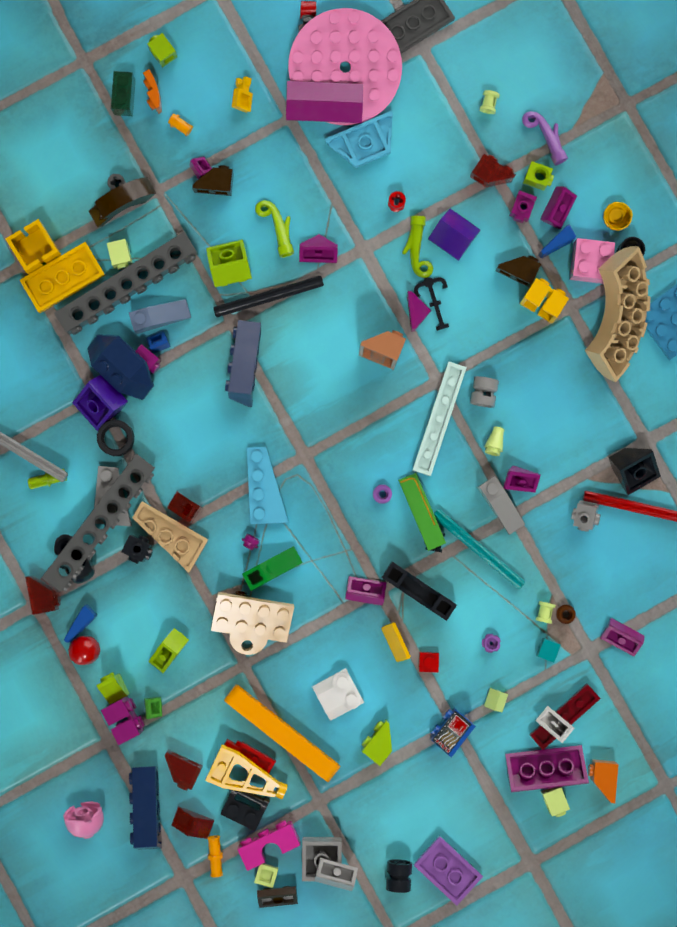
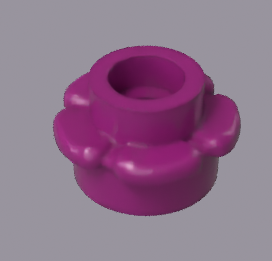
(250, 542)

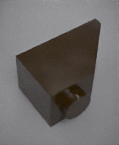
(216, 181)
(520, 269)

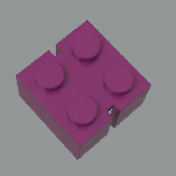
(130, 727)

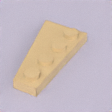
(173, 536)

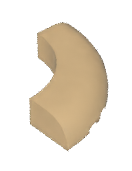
(624, 313)

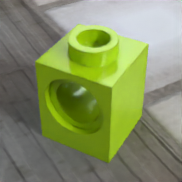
(162, 49)
(531, 180)

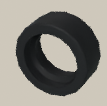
(101, 438)

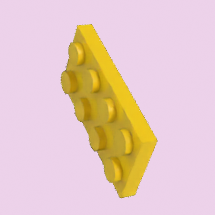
(62, 277)

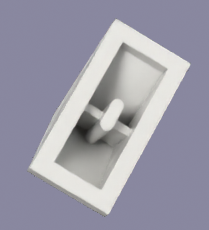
(555, 724)

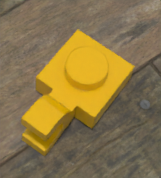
(241, 96)

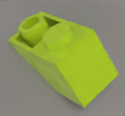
(112, 687)
(379, 744)

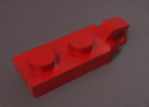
(256, 756)

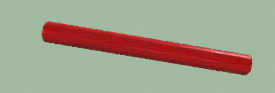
(630, 505)

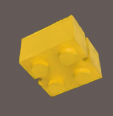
(34, 248)
(553, 305)

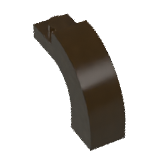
(121, 198)

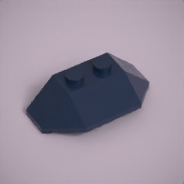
(120, 365)

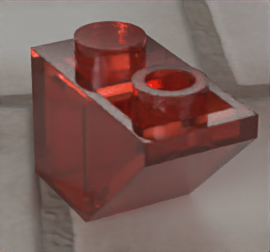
(491, 173)

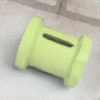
(489, 102)
(545, 612)

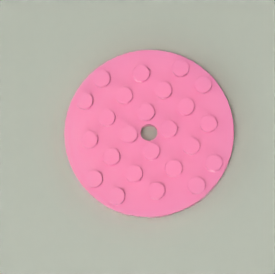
(350, 38)

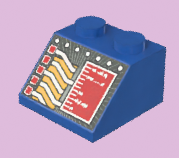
(452, 731)

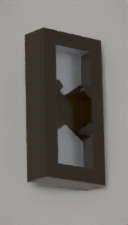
(277, 897)

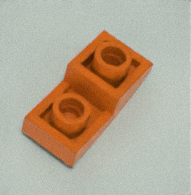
(154, 95)

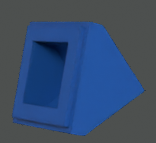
(158, 342)

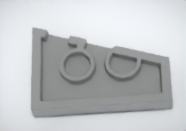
(105, 479)

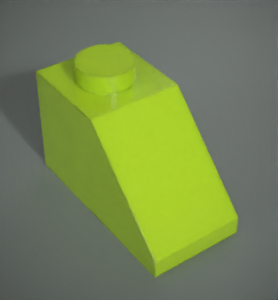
(168, 650)

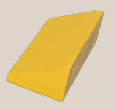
(395, 642)

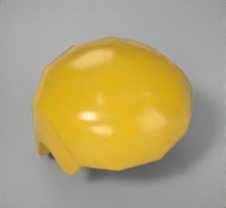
(617, 216)

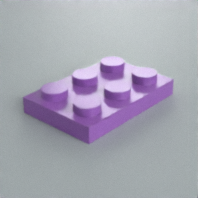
(448, 870)

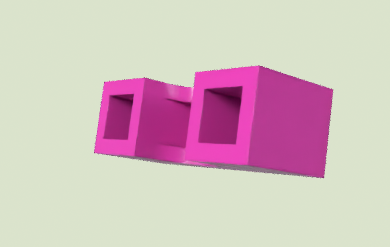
(283, 835)

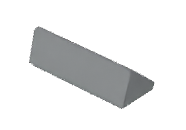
(336, 874)

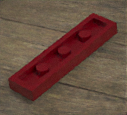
(569, 711)

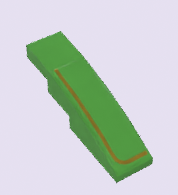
(422, 511)

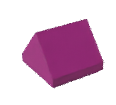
(200, 166)

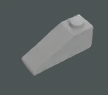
(501, 505)

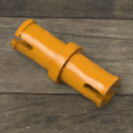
(215, 856)

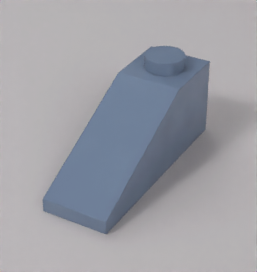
(159, 316)

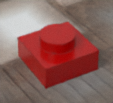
(428, 662)

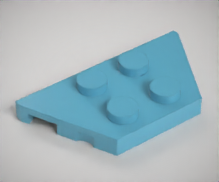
(364, 141)

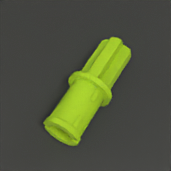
(42, 480)

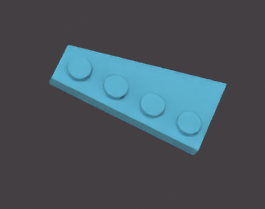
(264, 495)

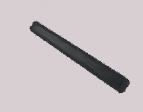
(268, 296)

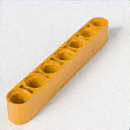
(282, 733)

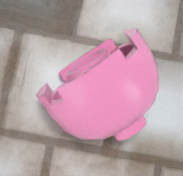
(84, 820)

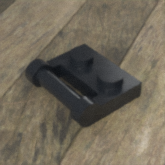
(242, 812)

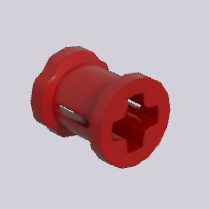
(396, 195)

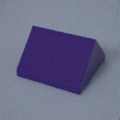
(453, 234)

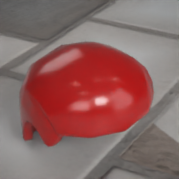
(84, 650)

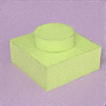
(266, 875)

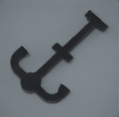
(428, 282)

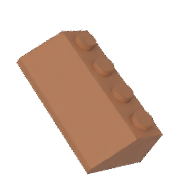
(383, 348)

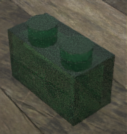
(123, 93)

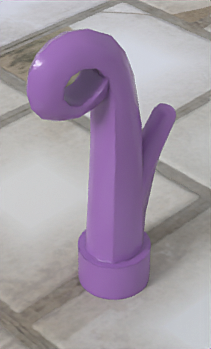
(552, 137)

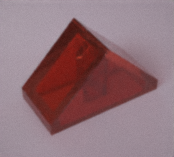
(184, 507)
(192, 823)

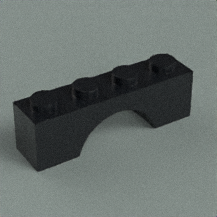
(419, 591)

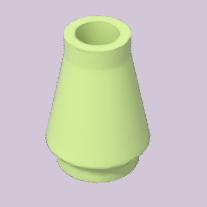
(494, 444)

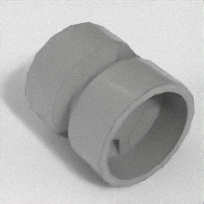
(486, 385)

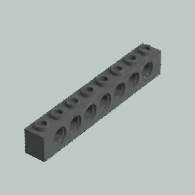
(67, 314)
(136, 466)

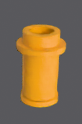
(180, 124)

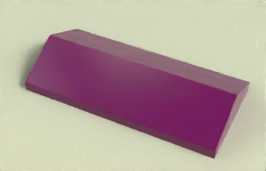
(324, 102)
(546, 768)

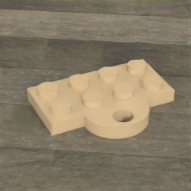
(251, 620)

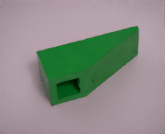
(272, 568)

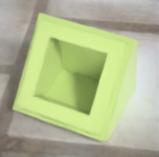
(496, 700)

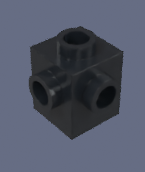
(131, 545)

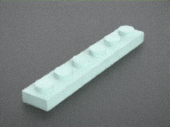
(439, 419)

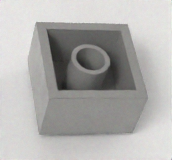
(319, 847)

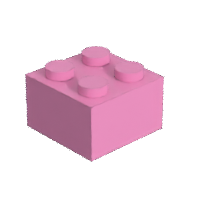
(588, 258)

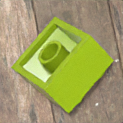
(228, 263)

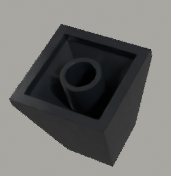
(634, 468)

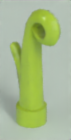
(282, 229)
(414, 244)

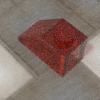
(41, 596)
(183, 770)

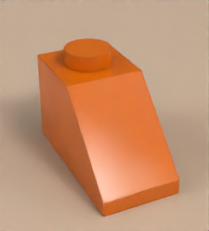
(604, 776)

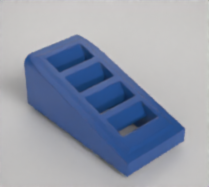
(562, 239)
(83, 619)

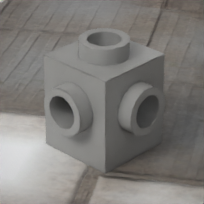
(589, 510)

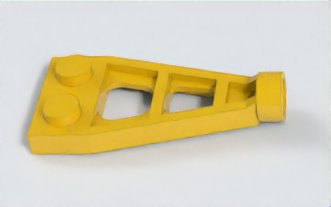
(223, 765)

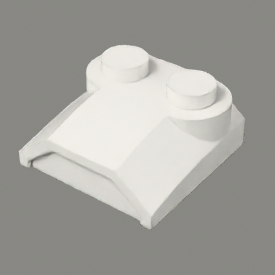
(338, 694)

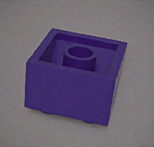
(99, 402)

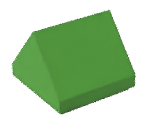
(153, 707)

